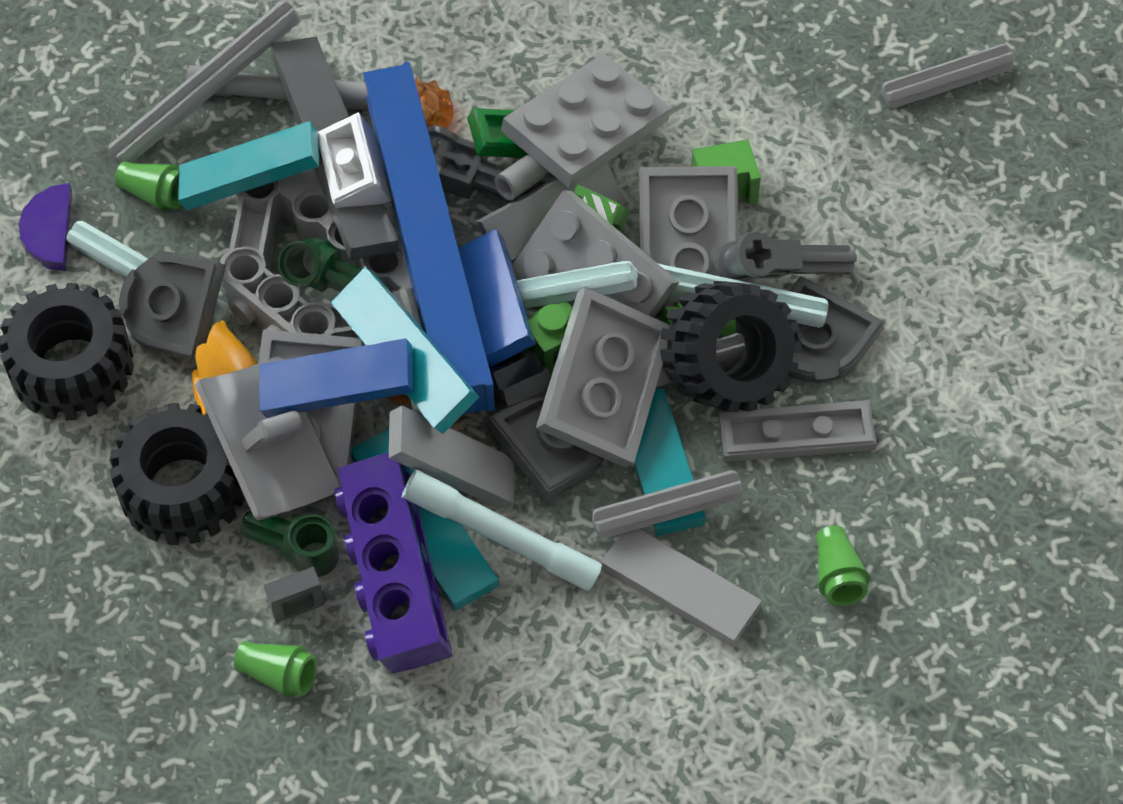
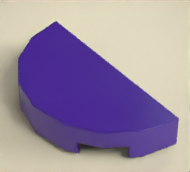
(46, 226)

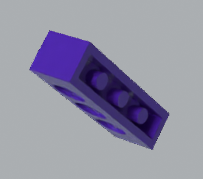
(422, 632)

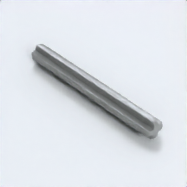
(204, 83)

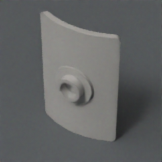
(274, 457)

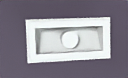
(353, 164)

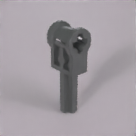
(461, 167)
(765, 257)

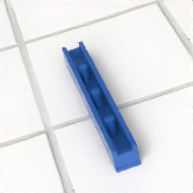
(426, 227)

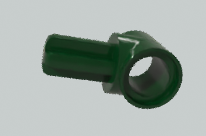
(328, 266)
(293, 537)

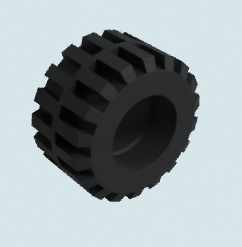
(766, 352)
(70, 383)
(181, 508)

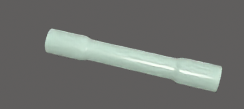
(450, 504)

